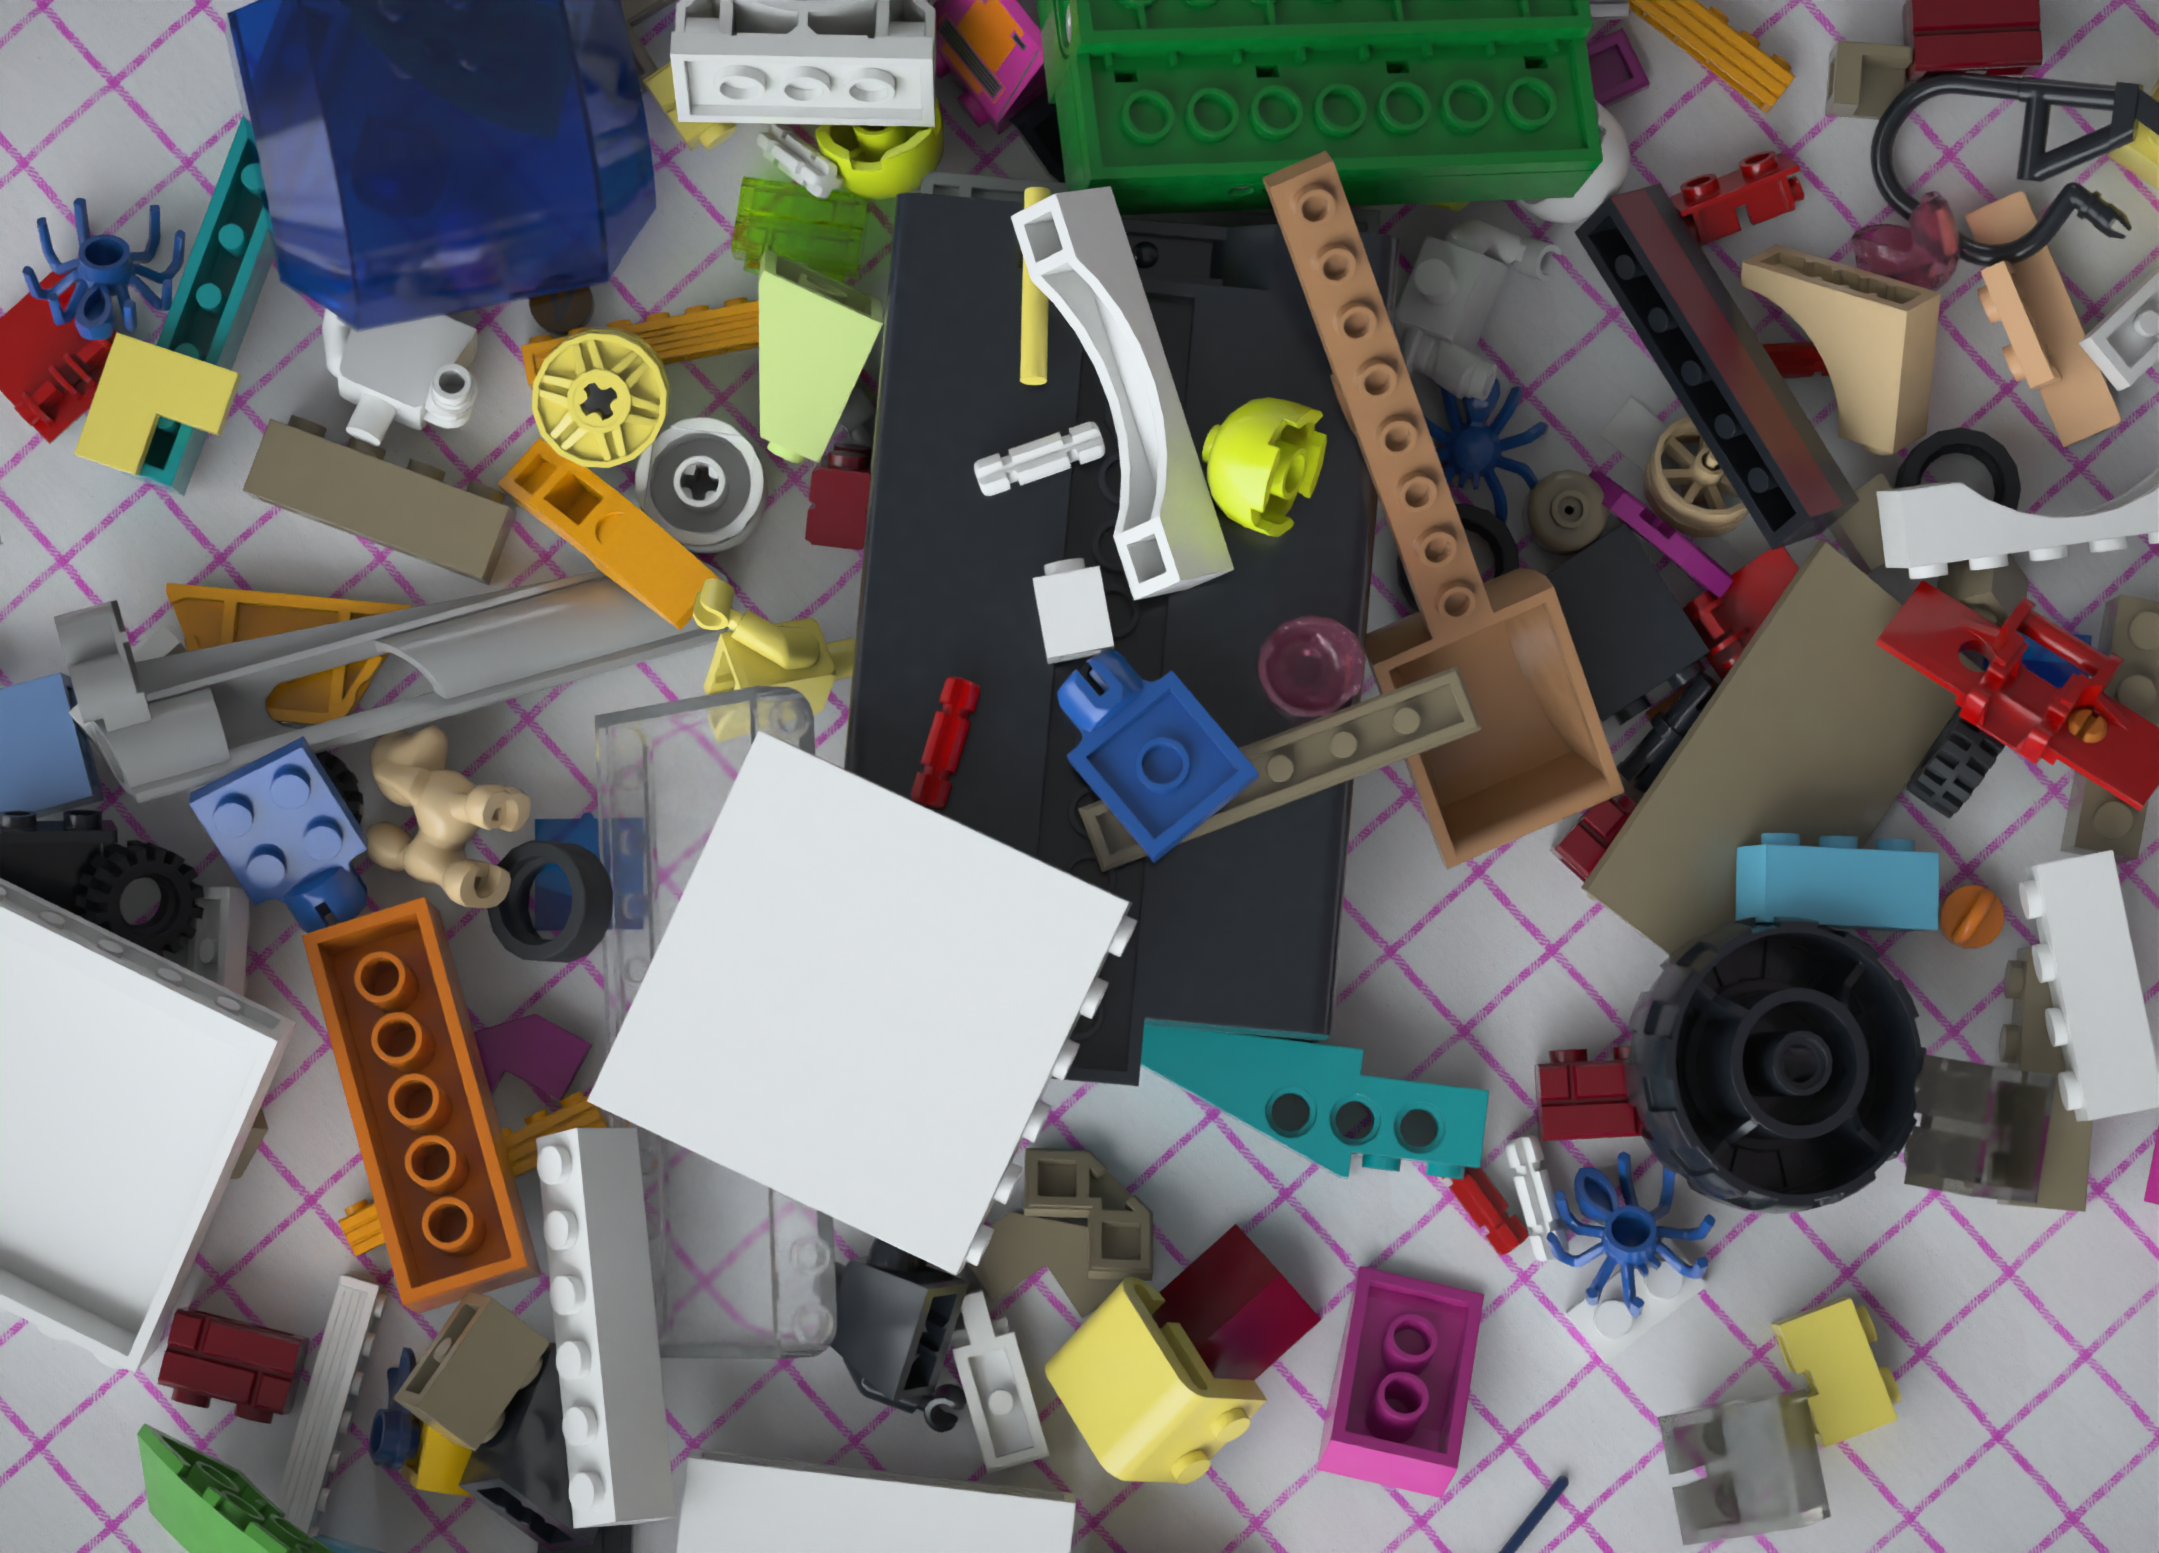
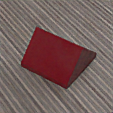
(1236, 1308)

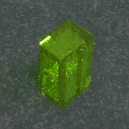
(800, 226)

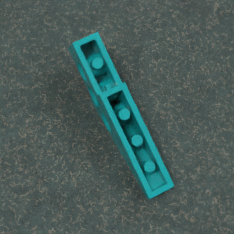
(1250, 1073)

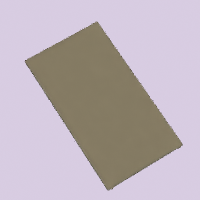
(1797, 739)

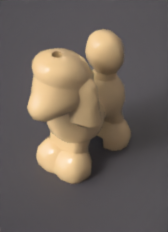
(449, 813)

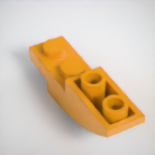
(608, 531)

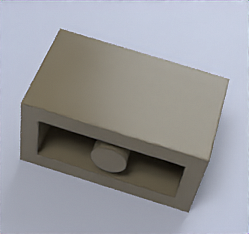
(473, 1371)

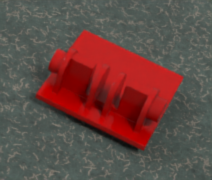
(48, 366)
(1733, 619)

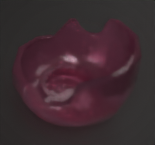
(1311, 665)

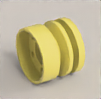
(610, 360)

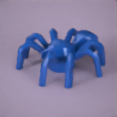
(106, 271)
(1475, 448)
(1628, 1234)

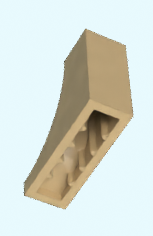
(1870, 334)

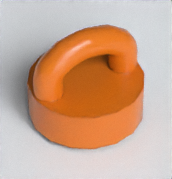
(1971, 916)

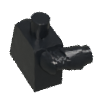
(898, 1329)

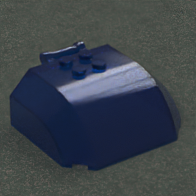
(442, 149)

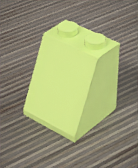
(810, 353)

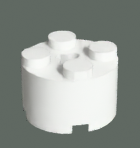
(679, 457)

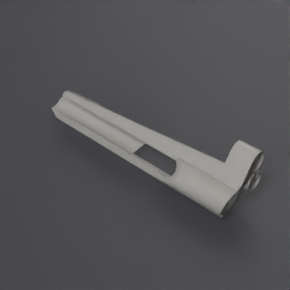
(205, 713)

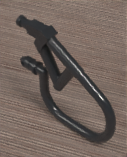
(2126, 101)

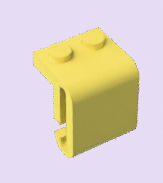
(1147, 1392)

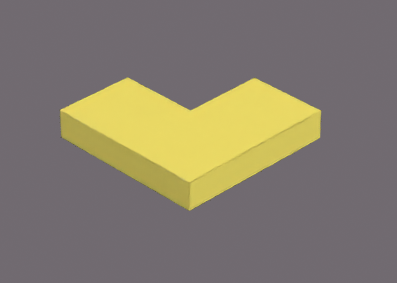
(142, 386)

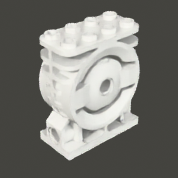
(805, 62)

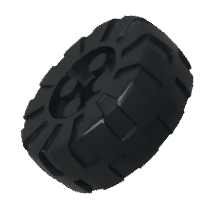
(1714, 1077)

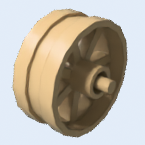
(1699, 484)

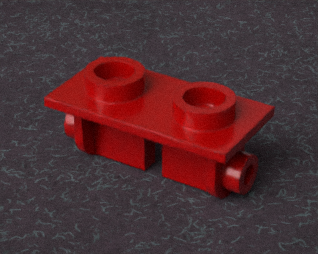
(1758, 185)

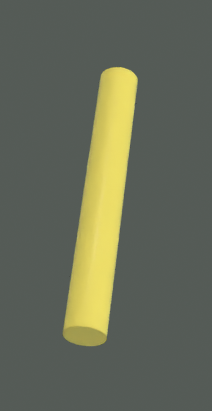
(1034, 315)

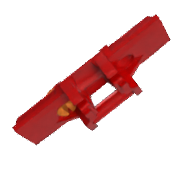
(2019, 707)

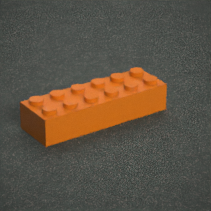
(421, 1105)

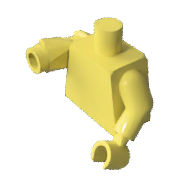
(769, 653)

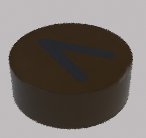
(563, 310)

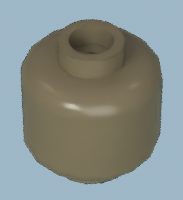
(1546, 517)

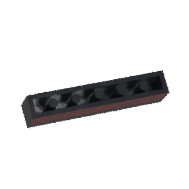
(1716, 366)

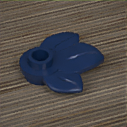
(393, 1430)

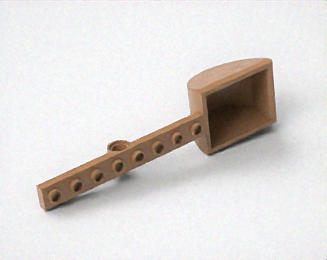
(1540, 730)

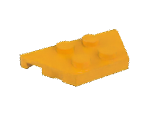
(234, 615)

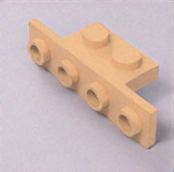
(2041, 325)

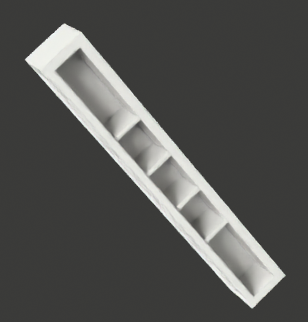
(327, 1401)

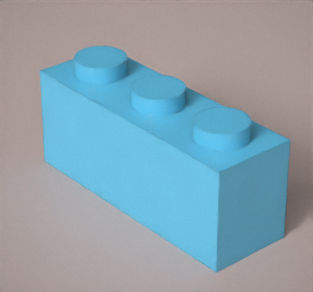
(1839, 883)

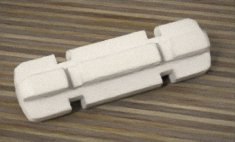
(799, 160)
(1039, 458)
(1535, 1194)

